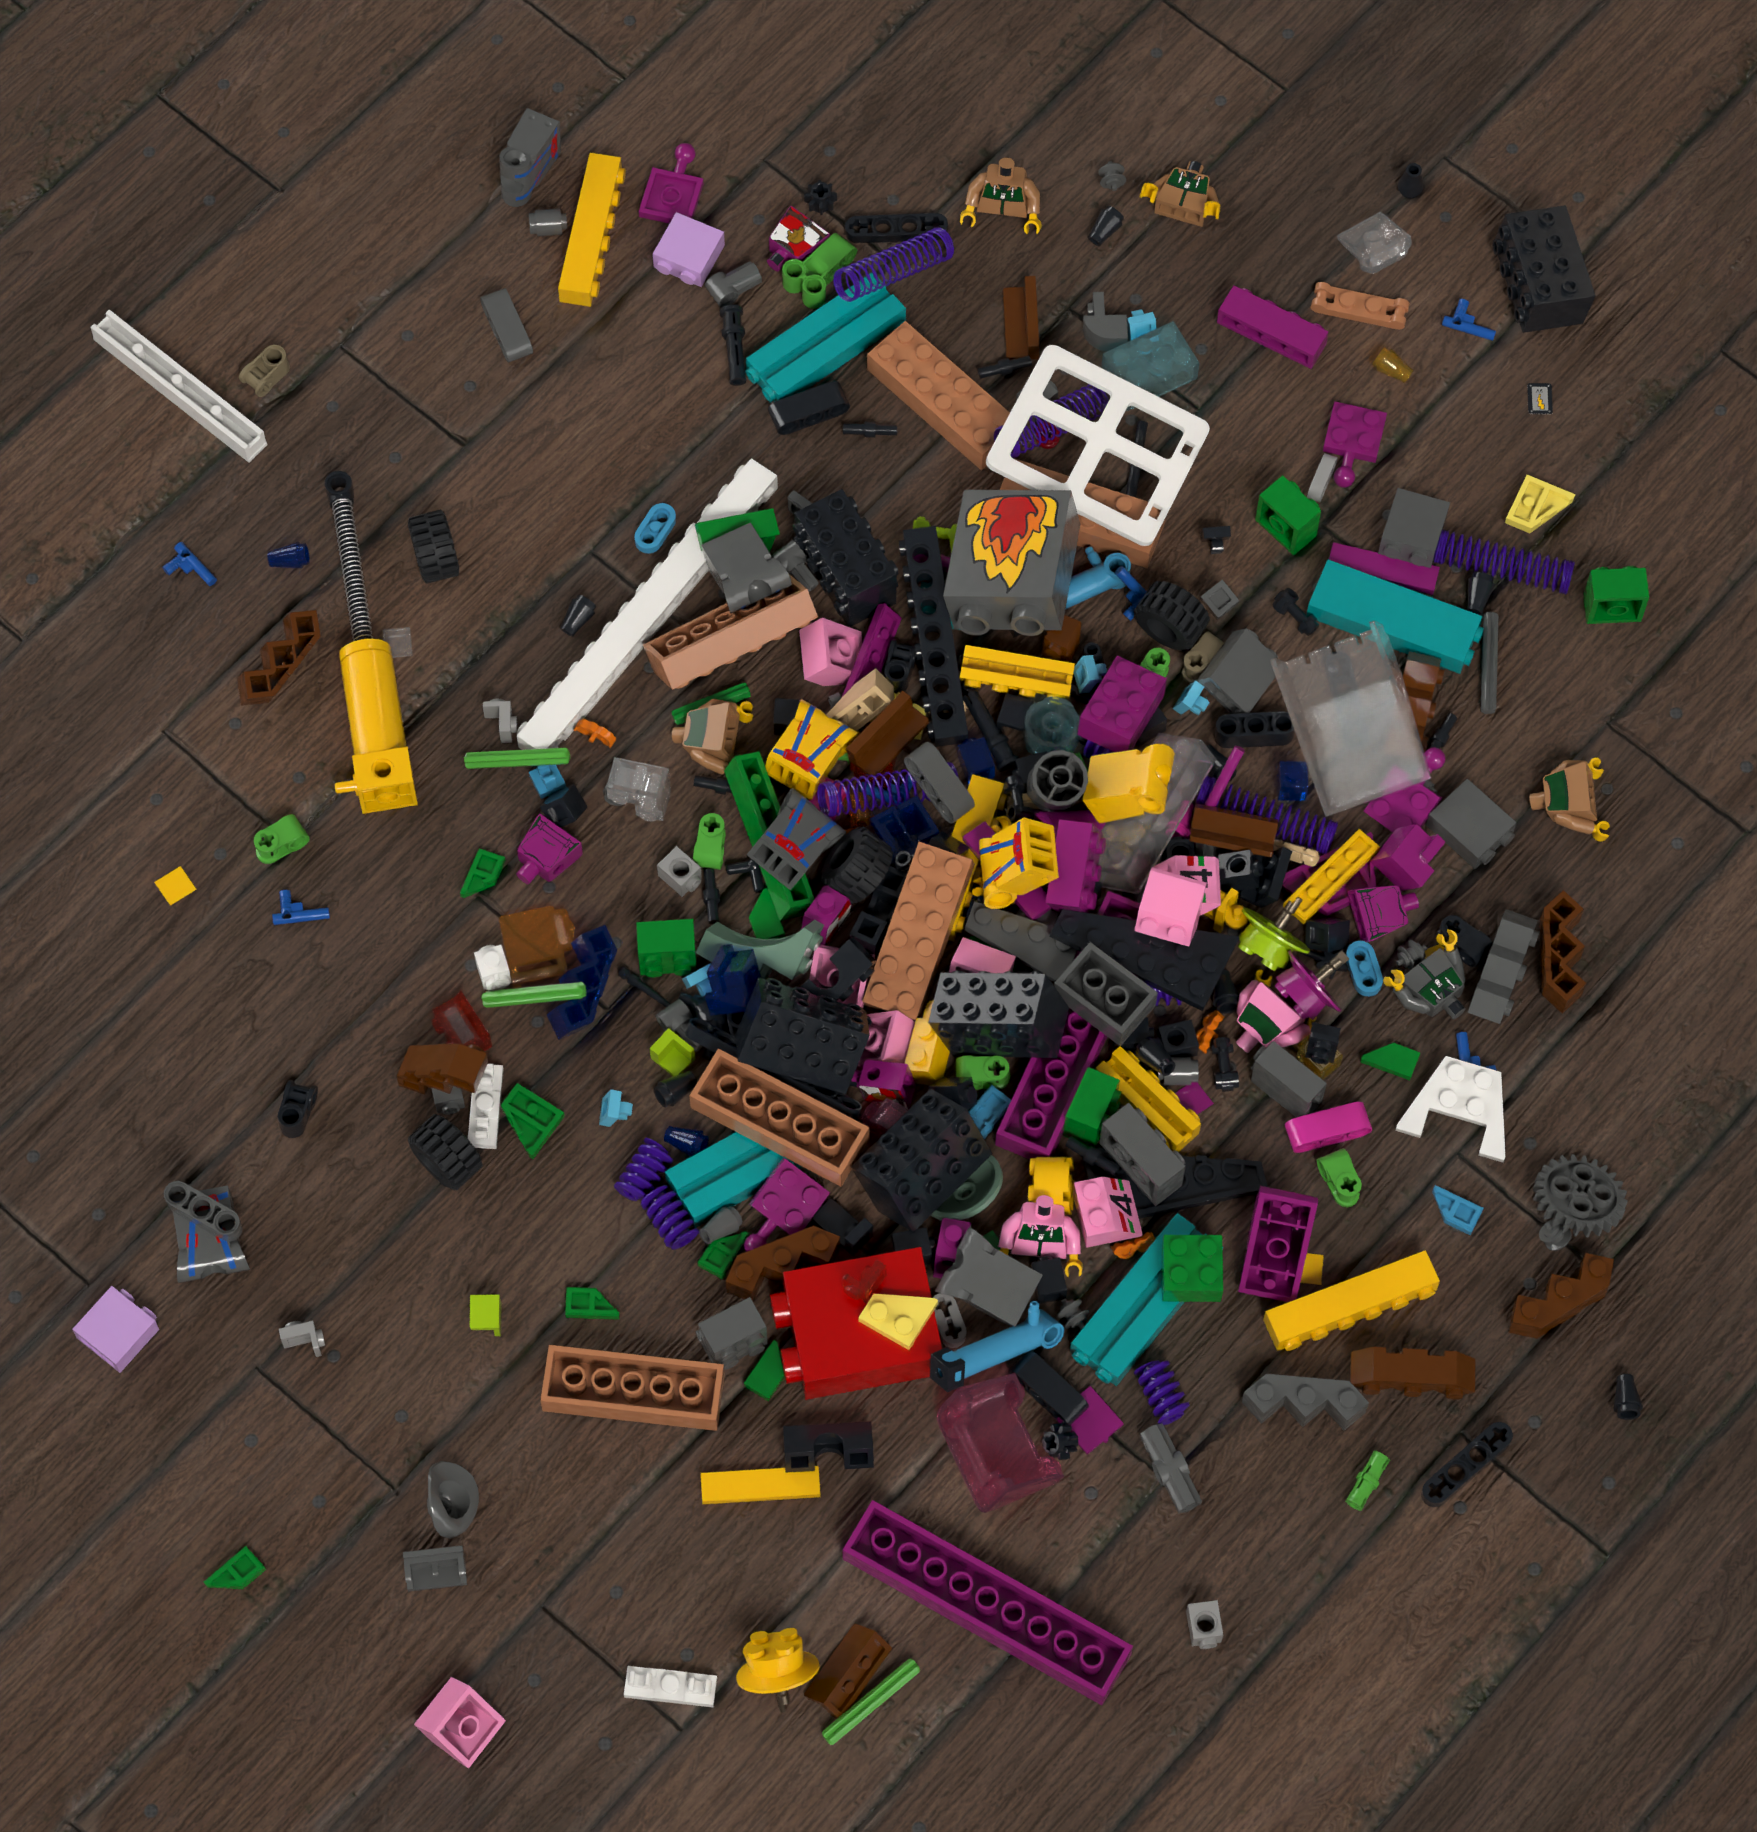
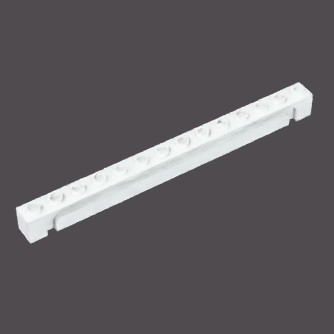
(640, 617)

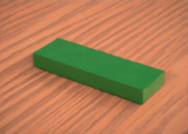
(762, 521)

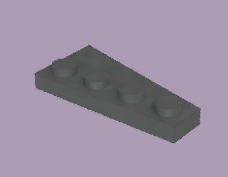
(1021, 938)

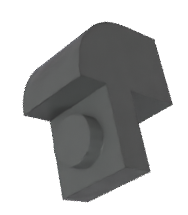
(1103, 330)

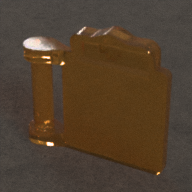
(535, 938)

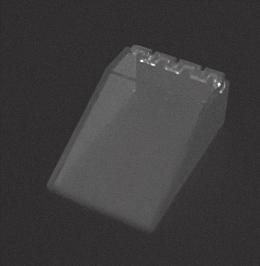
(1353, 720)

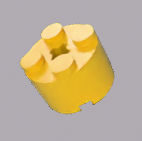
(1052, 1179)

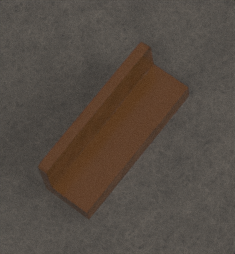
(1021, 320)
(887, 735)
(1233, 830)
(848, 1670)

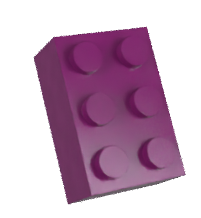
(1122, 706)
(1078, 868)

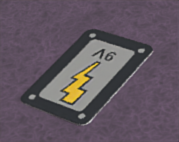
(1540, 398)

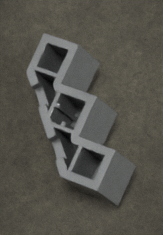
(1504, 967)
(1305, 1399)

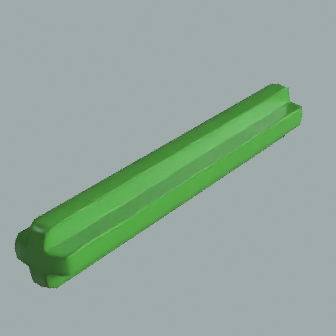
(517, 758)
(534, 994)
(870, 1701)

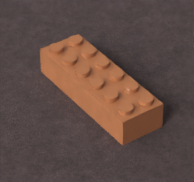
(938, 392)
(1097, 536)
(724, 636)
(918, 931)
(779, 1117)
(632, 1387)

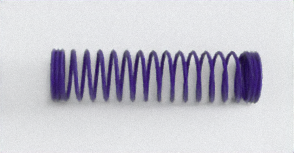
(837, 276)
(1098, 393)
(1567, 571)
(832, 791)
(1329, 833)

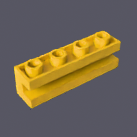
(1016, 672)
(1159, 1105)

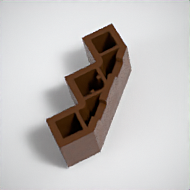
(280, 658)
(1420, 679)
(1560, 952)
(442, 1067)
(807, 1246)
(1563, 1298)
(1413, 1372)

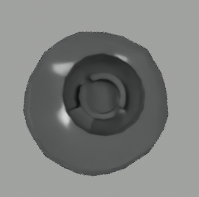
(451, 1498)

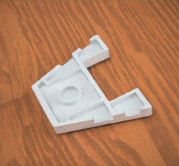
(1462, 1093)

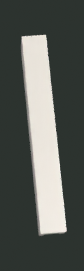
(179, 386)

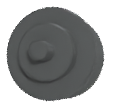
(1112, 176)
(1411, 955)
(1554, 1236)
(1073, 1314)

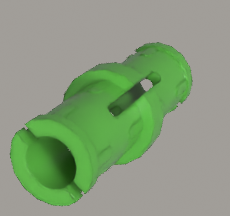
(1367, 1480)

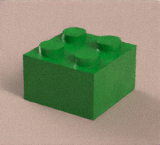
(1288, 514)
(1616, 595)
(666, 947)
(1091, 1106)
(1192, 1268)

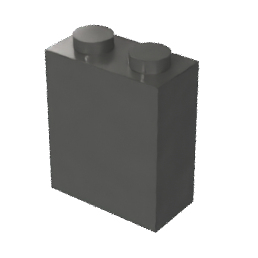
(1413, 528)
(1239, 672)
(1471, 824)
(1287, 1080)

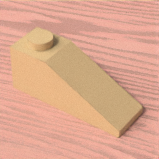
(863, 701)

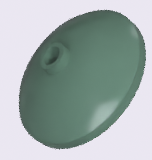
(974, 1193)

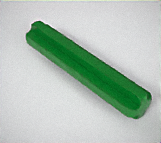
(733, 694)

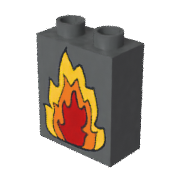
(1012, 561)

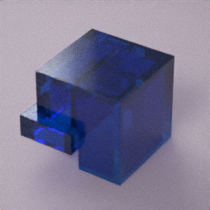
(904, 826)
(731, 980)

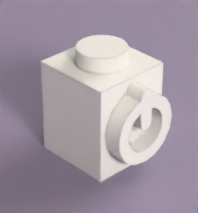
(492, 967)

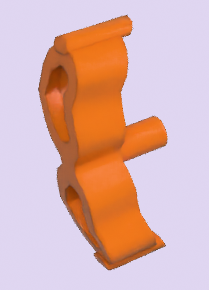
(594, 730)
(1205, 1034)
(1127, 1248)

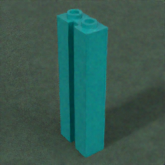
(824, 342)
(1410, 619)
(722, 1176)
(1130, 1315)

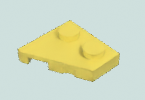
(1537, 504)
(898, 1316)

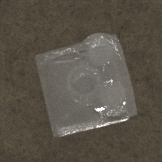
(1376, 242)

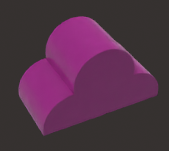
(1277, 1244)

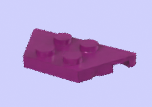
(1362, 879)

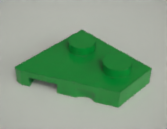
(531, 1118)

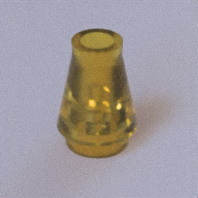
(1392, 365)

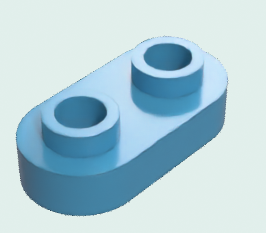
(653, 529)
(1364, 970)

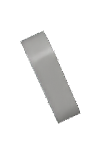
(1322, 477)
(954, 1318)

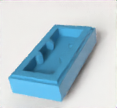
(989, 1110)

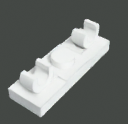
(486, 1109)
(670, 1686)

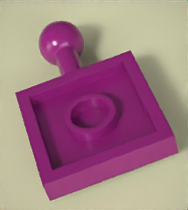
(672, 191)
(1355, 435)
(1409, 804)
(787, 1201)

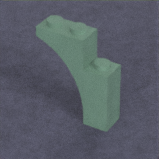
(785, 955)

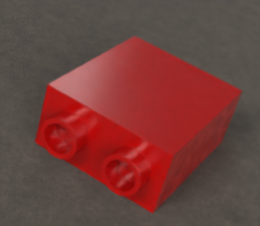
(831, 1345)

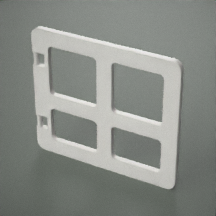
(1099, 438)

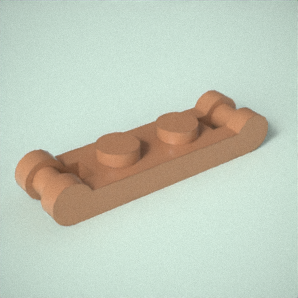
(1359, 306)

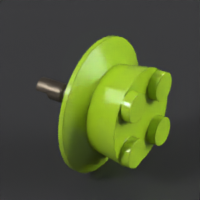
(1270, 938)

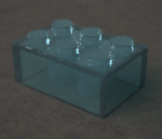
(1154, 361)

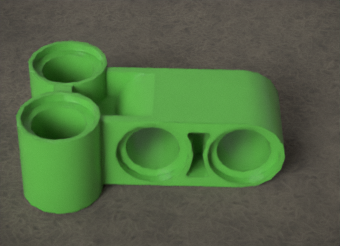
(817, 270)

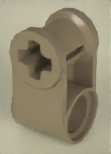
(262, 373)
(1200, 656)

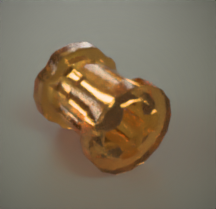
(859, 818)

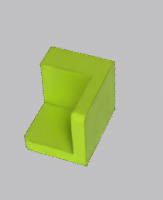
(672, 1053)
(485, 1313)

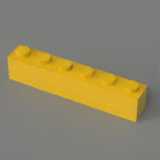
(590, 230)
(988, 799)
(1351, 1301)

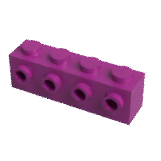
(1272, 326)

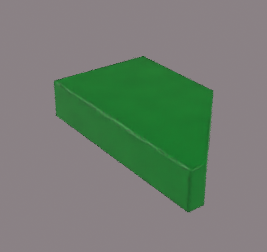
(764, 918)

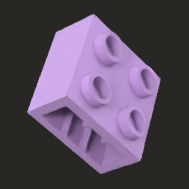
(688, 250)
(116, 1328)

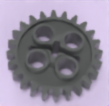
(1580, 1195)

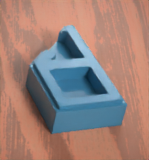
(1457, 1210)

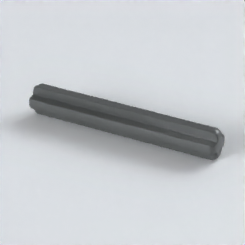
(1489, 663)

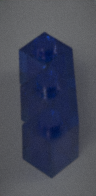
(595, 953)

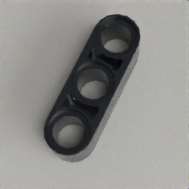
(808, 408)
(1243, 737)
(1049, 1388)

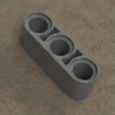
(506, 325)
(939, 782)
(196, 1199)

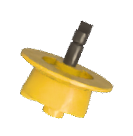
(776, 1664)

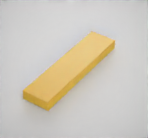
(1333, 875)
(758, 1485)

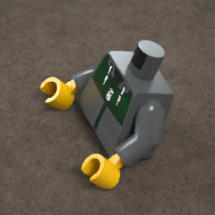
(1433, 982)

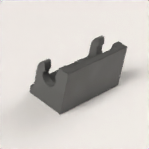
(435, 1568)

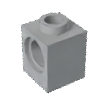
(676, 861)
(1208, 1612)

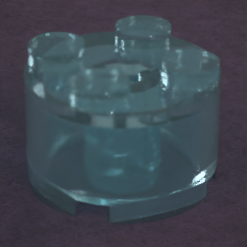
(1054, 714)

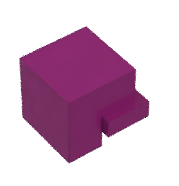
(1406, 856)

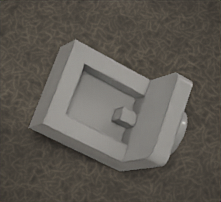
(507, 723)
(299, 1333)

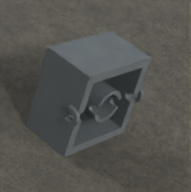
(733, 1334)

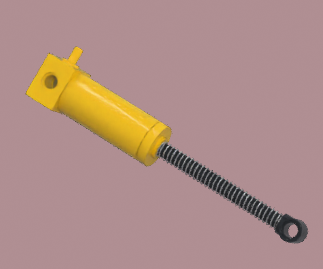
(380, 755)

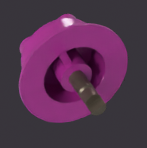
(1307, 987)

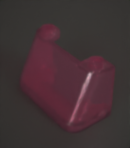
(994, 1443)

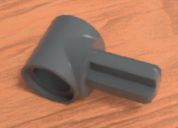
(794, 562)
(677, 1018)

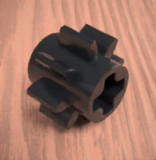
(820, 197)
(1060, 1441)

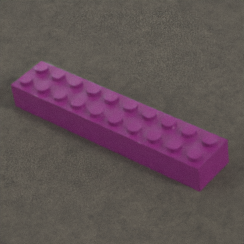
(1047, 1088)
(987, 1602)

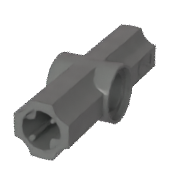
(1170, 1468)

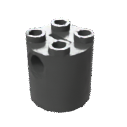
(1057, 781)

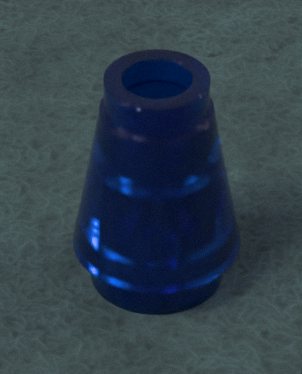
(289, 556)
(686, 1140)

